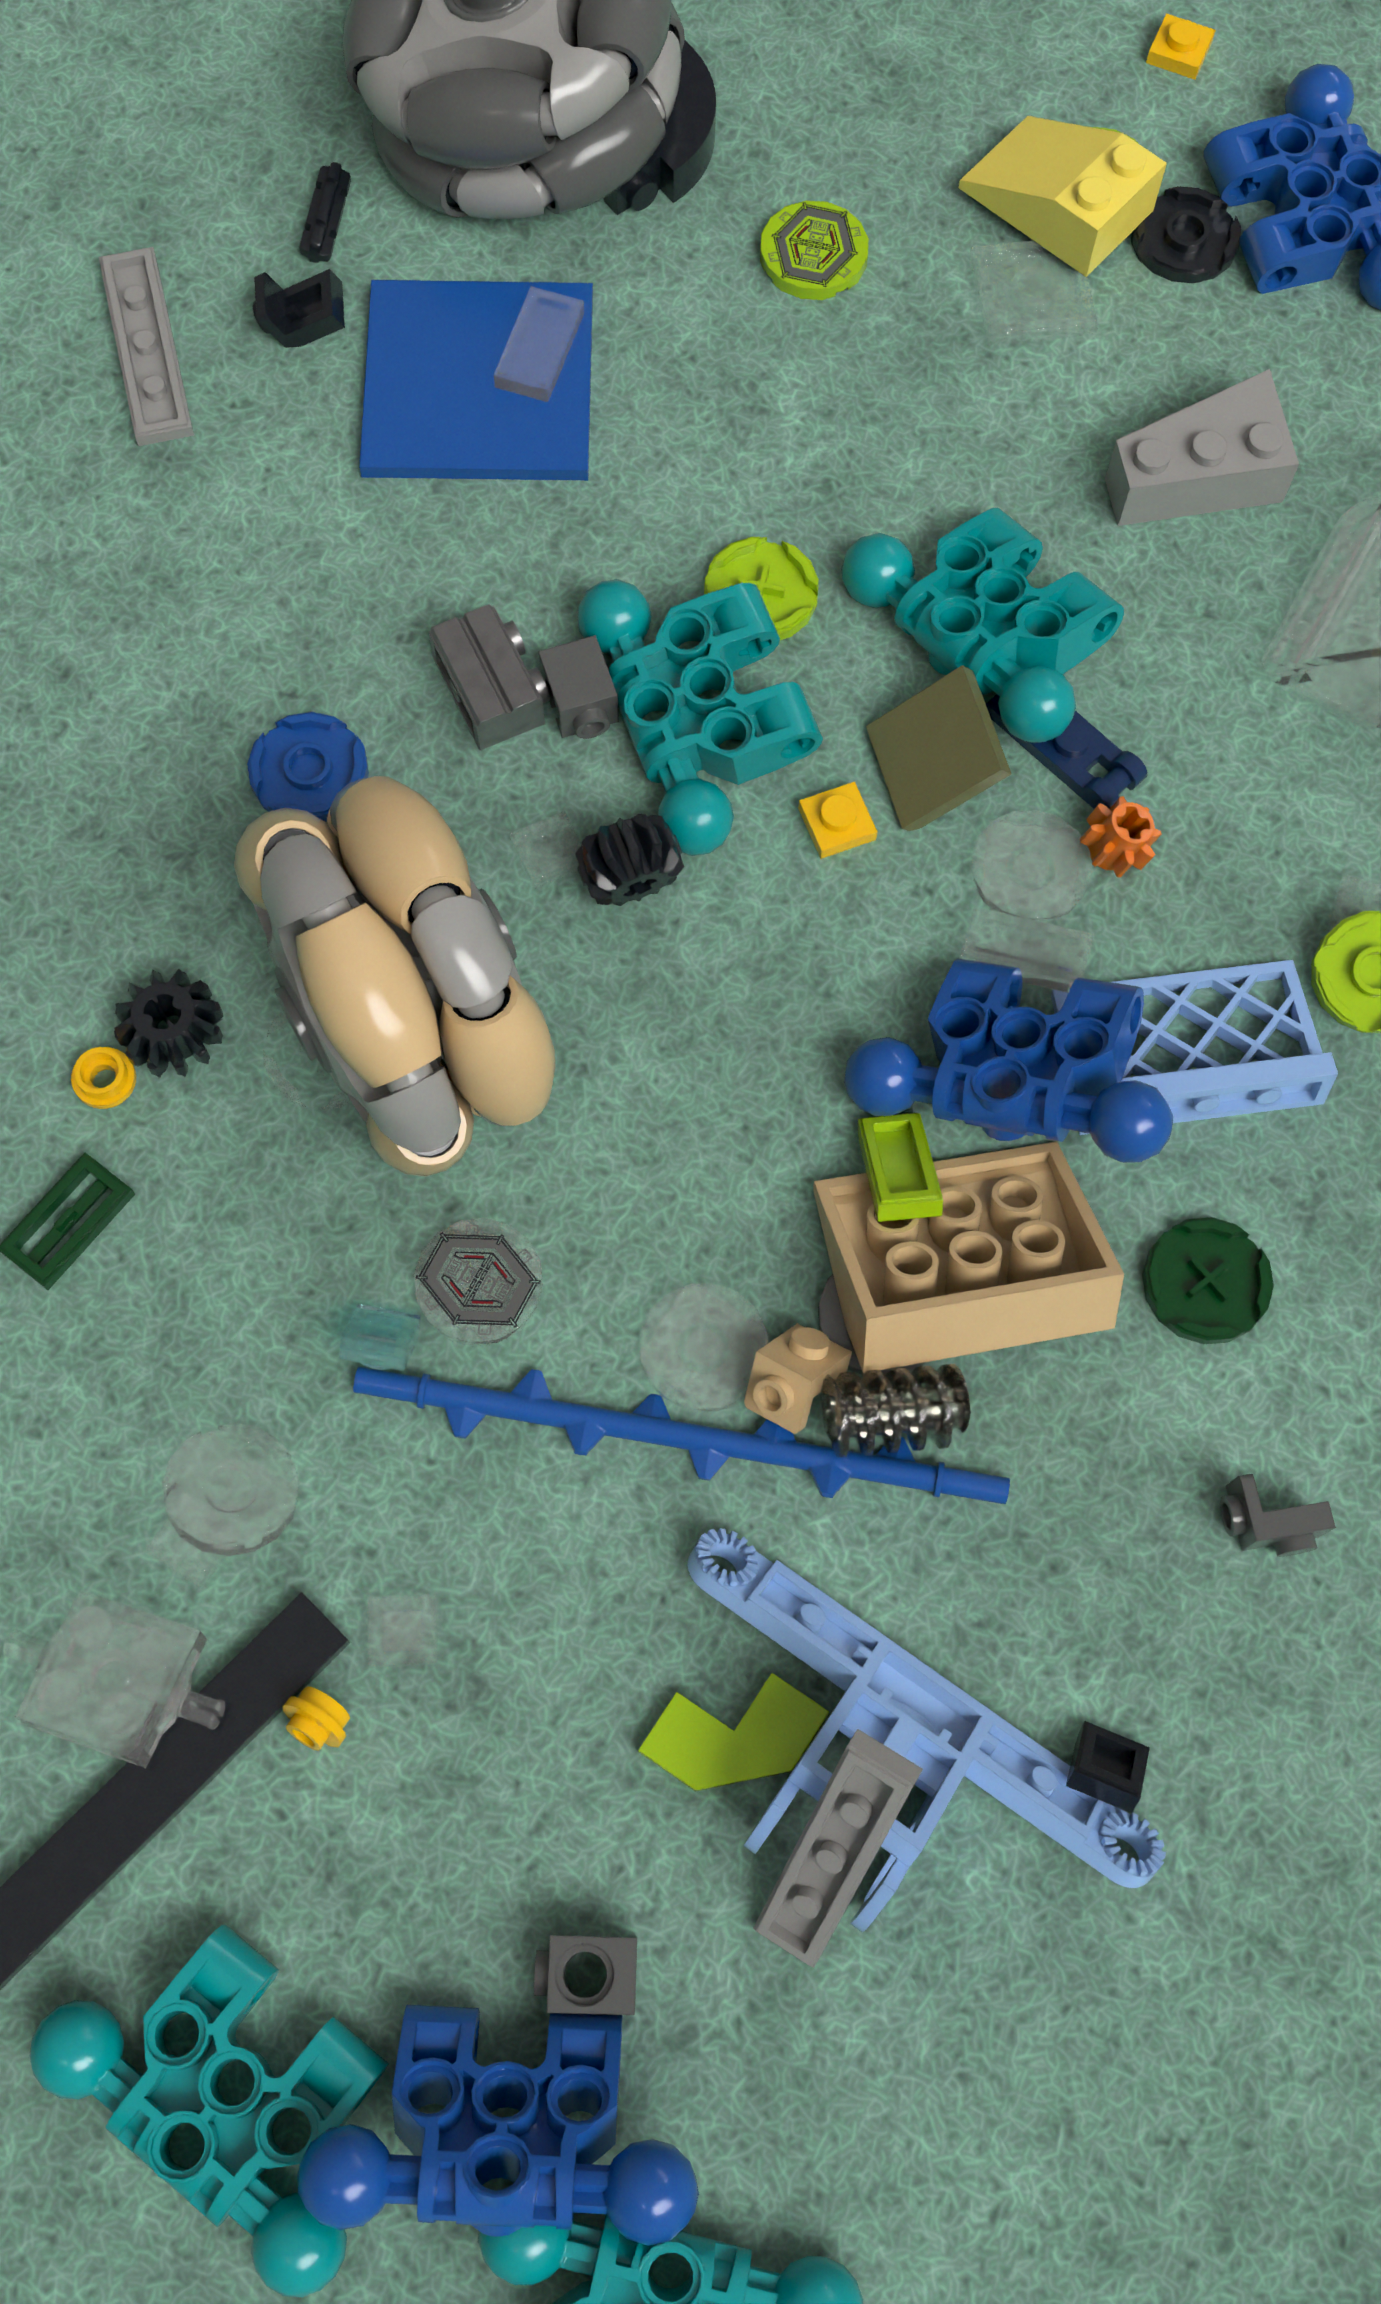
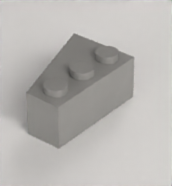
(1205, 457)

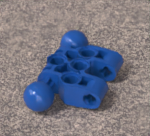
(1315, 176)
(1020, 1067)
(548, 2157)

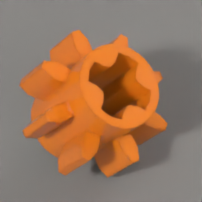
(1120, 836)

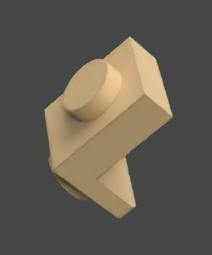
(791, 1374)

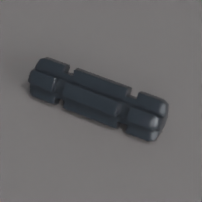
(325, 213)

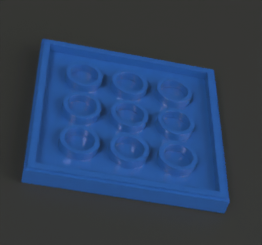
(435, 395)

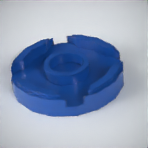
(309, 781)

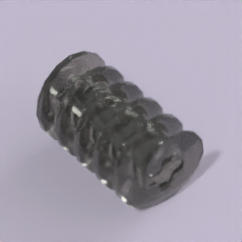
(894, 1406)

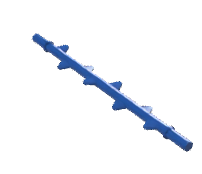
(652, 1424)

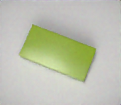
(899, 1167)

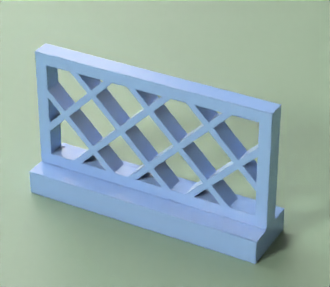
(1235, 1088)

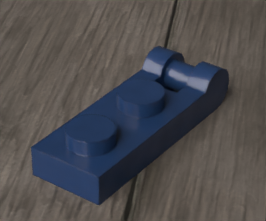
(1076, 752)

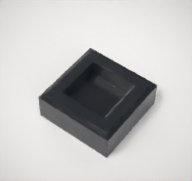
(1108, 1767)

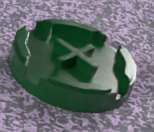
(1207, 1281)

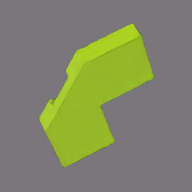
(711, 1755)

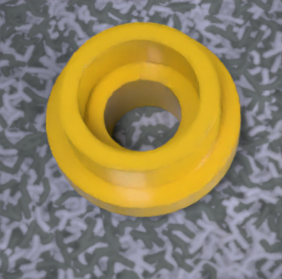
(92, 1063)
(316, 1719)

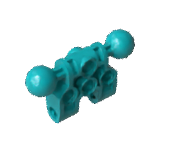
(988, 616)
(661, 677)
(81, 2053)
(622, 2267)

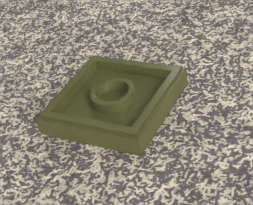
(938, 749)

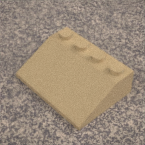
(997, 1271)

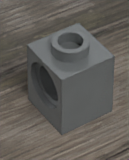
(580, 688)
(619, 1991)

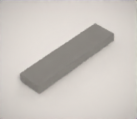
(146, 346)
(837, 1847)

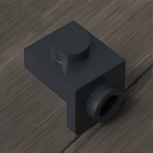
(299, 311)

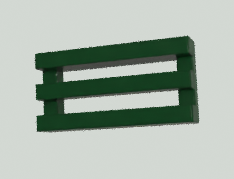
(83, 1237)

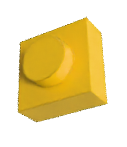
(1180, 46)
(837, 820)

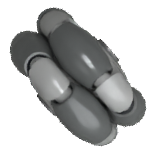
(514, 98)

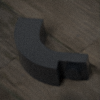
(685, 147)

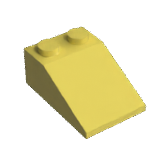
(1068, 187)

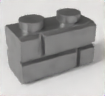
(488, 676)

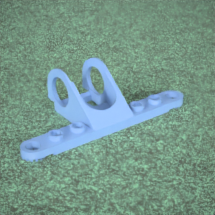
(916, 1716)

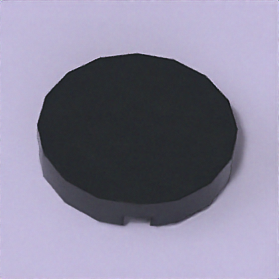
(1182, 250)

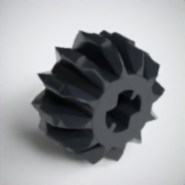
(629, 859)
(181, 1040)

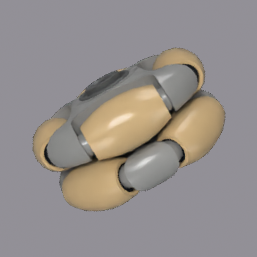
(397, 971)

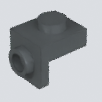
(1287, 1529)

